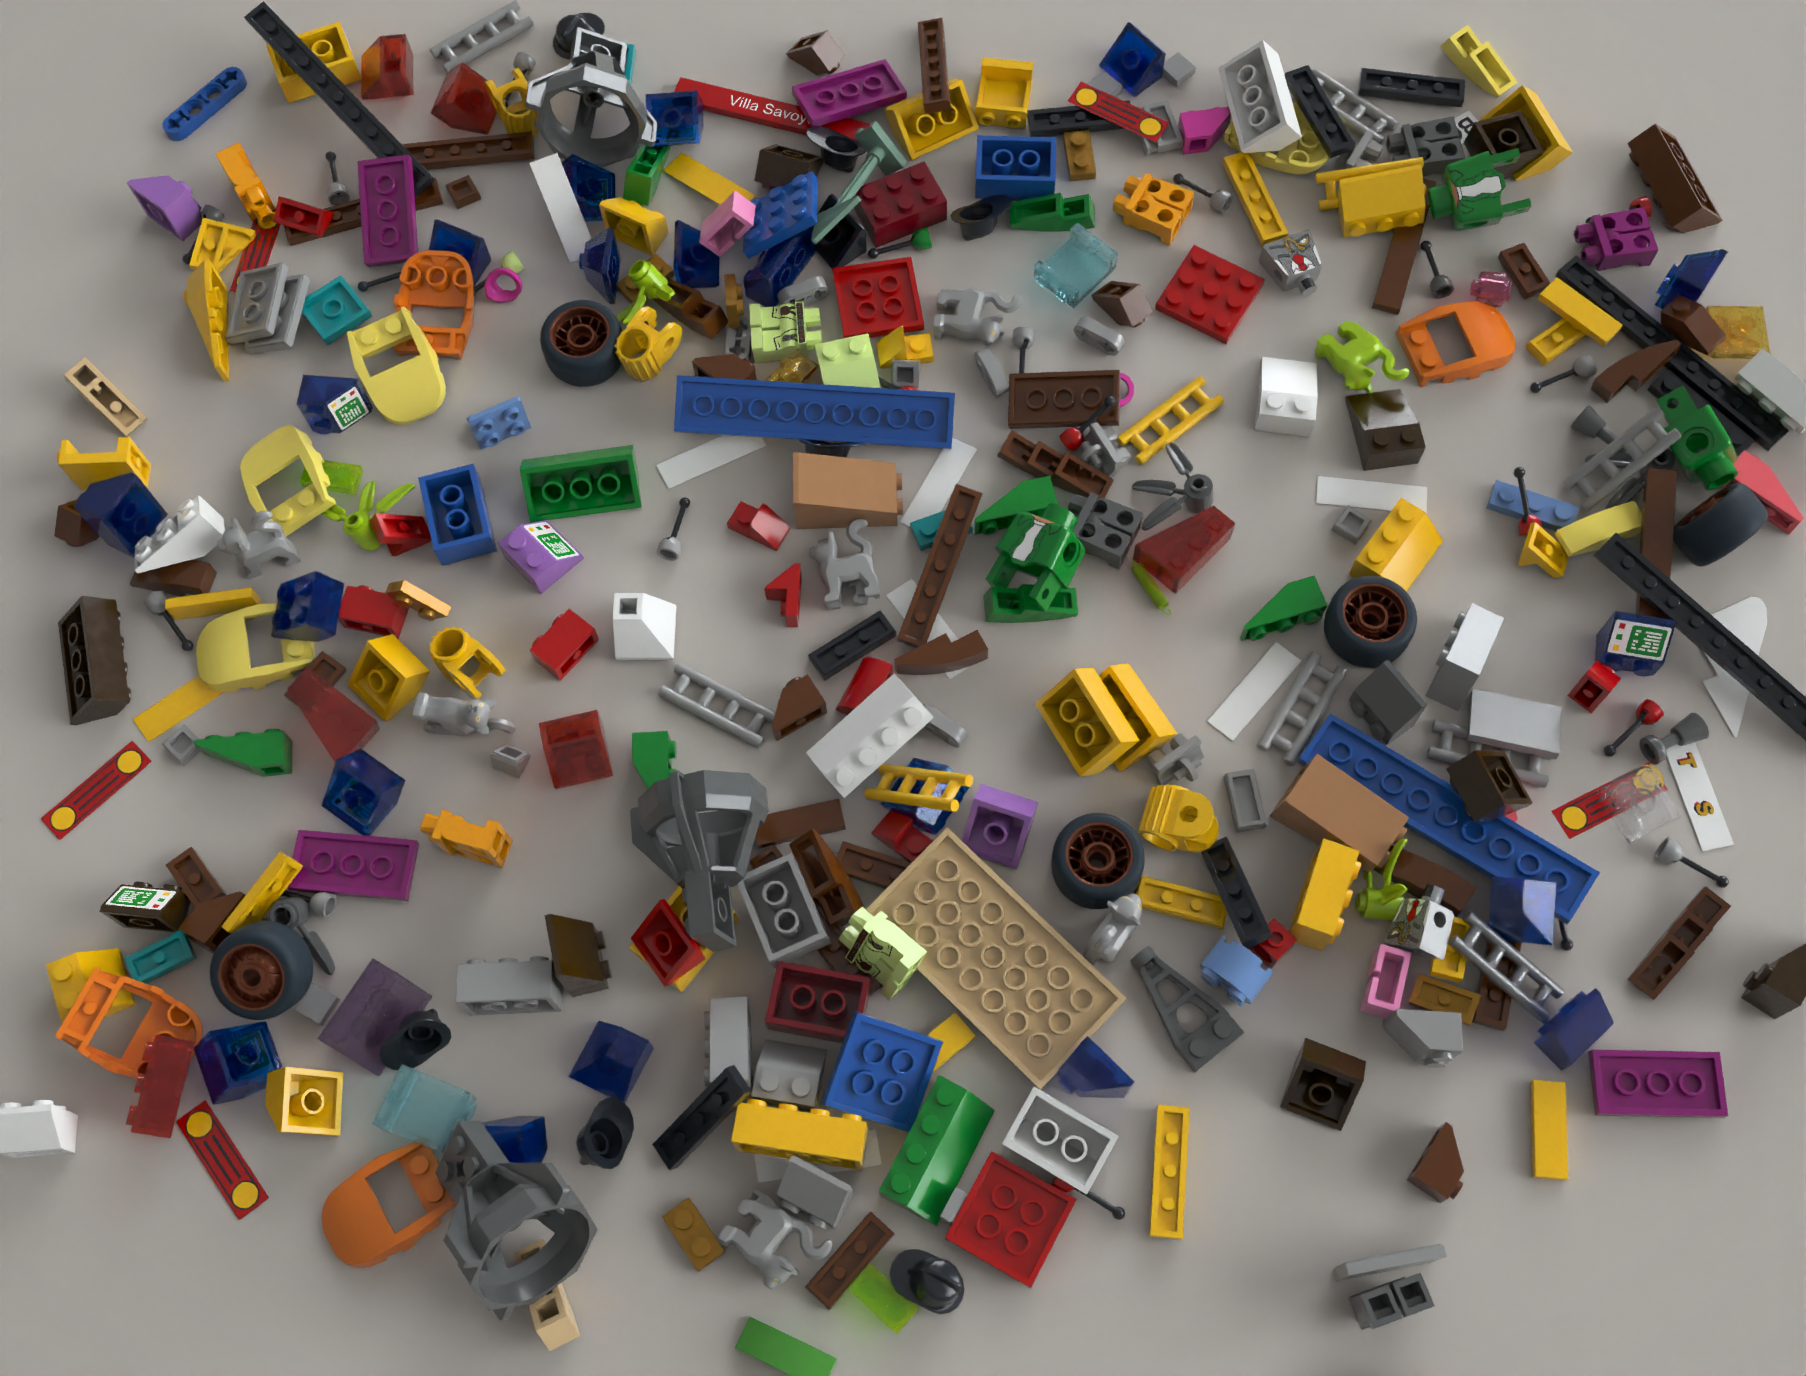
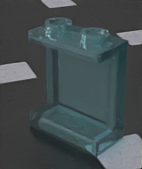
(1076, 266)
(424, 1109)

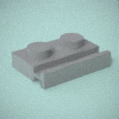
(1171, 137)

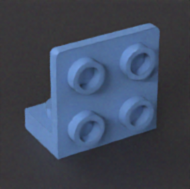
(499, 422)

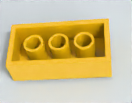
(808, 1136)

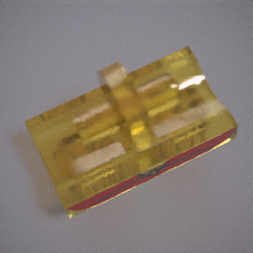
(794, 369)

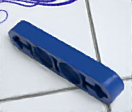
(208, 106)

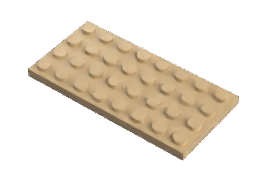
(997, 958)

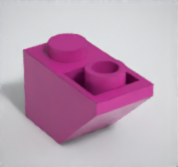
(1203, 128)

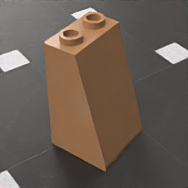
(842, 489)
(1338, 808)

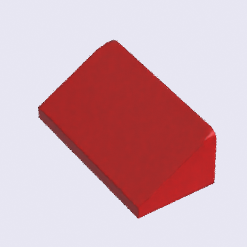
(302, 216)

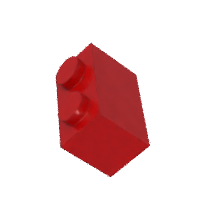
(371, 612)
(564, 644)

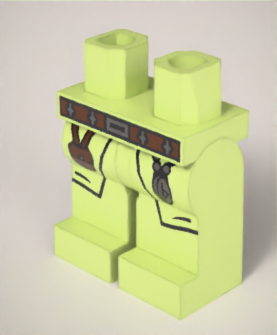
(783, 330)
(881, 950)

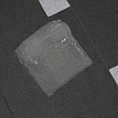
(1638, 802)

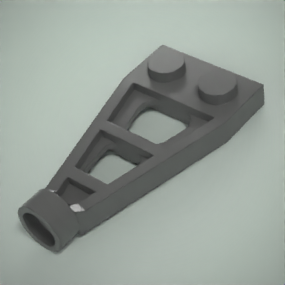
(1207, 1040)

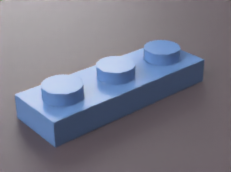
(1551, 512)

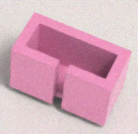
(720, 228)
(1386, 981)

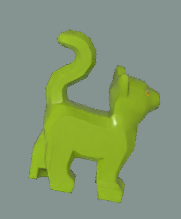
(1353, 356)

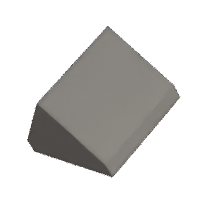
(905, 373)
(509, 760)

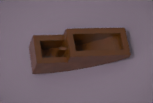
(693, 310)
(1634, 369)
(177, 579)
(942, 655)
(1417, 871)
(826, 878)

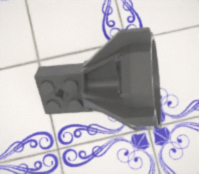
(599, 78)
(709, 846)
(495, 1200)

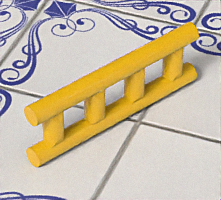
(1330, 177)
(1168, 436)
(924, 798)

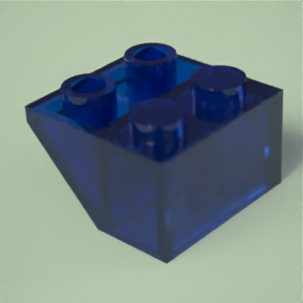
(307, 608)
(1574, 1028)

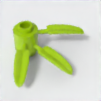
(650, 285)
(358, 524)
(1384, 902)

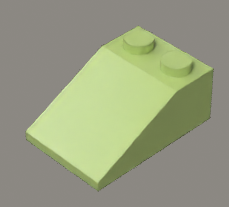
(848, 362)

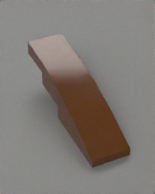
(1065, 470)
(1679, 942)

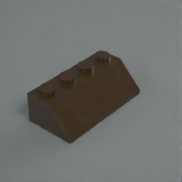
(93, 660)

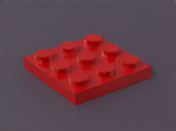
(1209, 294)
(878, 298)
(1010, 1219)

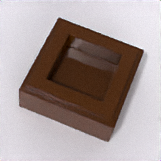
(463, 192)

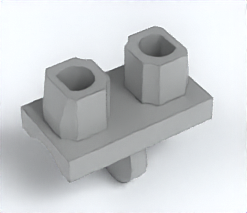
(1366, 148)
(1101, 452)
(1178, 763)

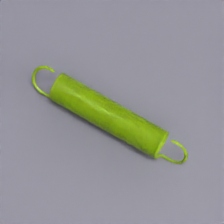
(1150, 586)

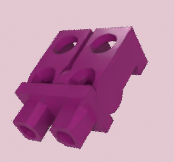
(1617, 239)

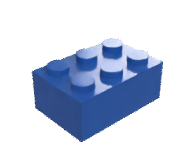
(1015, 166)
(457, 514)

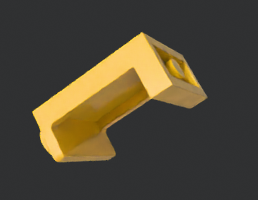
(1004, 93)
(95, 467)

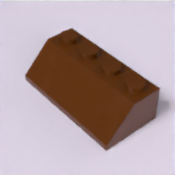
(1672, 180)

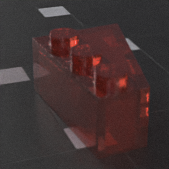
(1184, 548)
(333, 716)
(160, 1086)

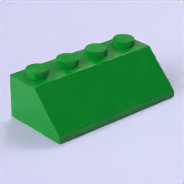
(581, 483)
(936, 1150)

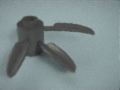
(1632, 487)
(1196, 492)
(294, 913)

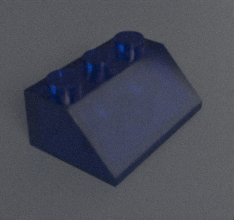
(779, 268)
(121, 511)

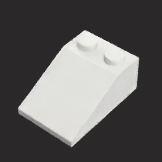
(1286, 397)

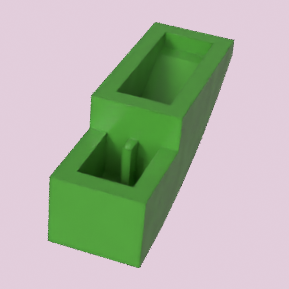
(784, 1351)

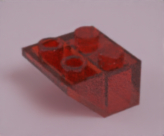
(387, 68)
(576, 749)

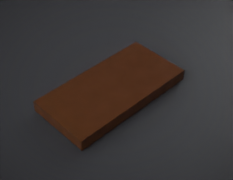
(1062, 398)

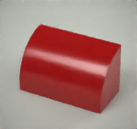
(867, 678)

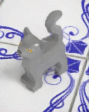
(967, 314)
(258, 546)
(847, 571)
(458, 717)
(1114, 929)
(766, 1236)

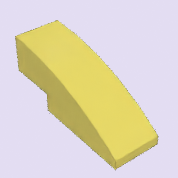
(1478, 62)
(1595, 530)

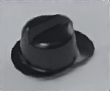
(567, 27)
(836, 149)
(981, 217)
(828, 448)
(417, 1040)
(606, 1134)
(927, 1281)

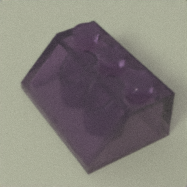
(372, 1015)

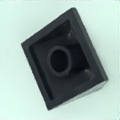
(844, 241)

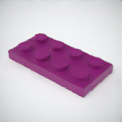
(849, 93)
(387, 210)
(354, 865)
(1657, 1083)

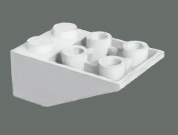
(181, 538)

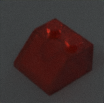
(464, 101)

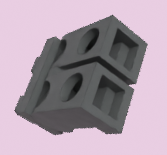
(1433, 140)
(1105, 527)
(1391, 1301)

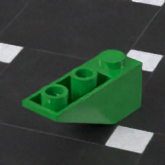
(1028, 496)
(1292, 605)
(258, 753)
(653, 755)

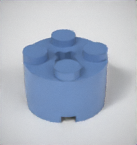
(1235, 970)

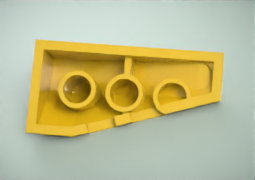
(209, 306)

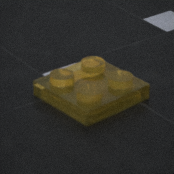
(1743, 329)

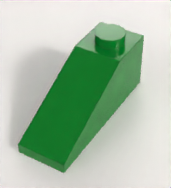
(644, 174)

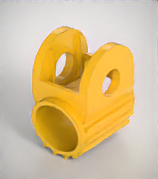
(516, 116)
(642, 337)
(452, 649)
(1178, 820)

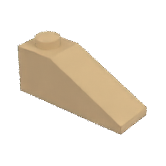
(104, 396)
(552, 1312)

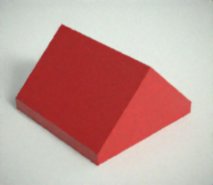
(666, 944)

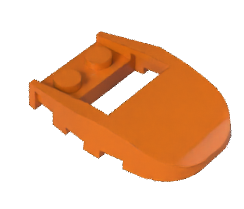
(438, 281)
(1483, 330)
(163, 1018)
(357, 1222)

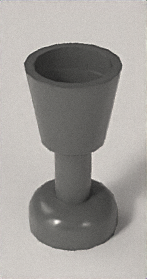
(1593, 426)
(1685, 732)

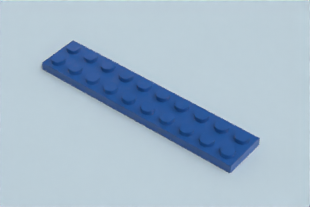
(814, 412)
(1439, 816)

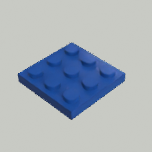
(782, 214)
(882, 1071)

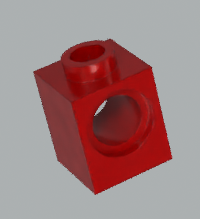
(1275, 948)

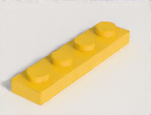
(1254, 198)
(1169, 1172)

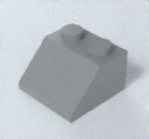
(1427, 1035)
(789, 1075)
(813, 1193)

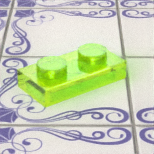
(342, 476)
(882, 1299)

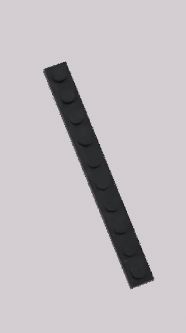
(332, 90)
(1686, 363)
(1705, 632)

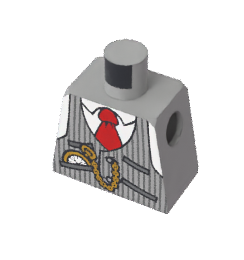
(1292, 262)
(1422, 925)

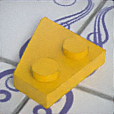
(219, 243)

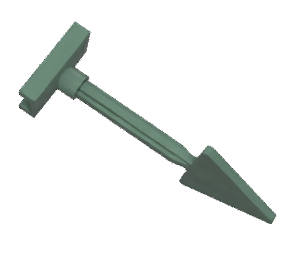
(880, 153)

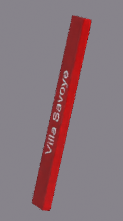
(761, 109)

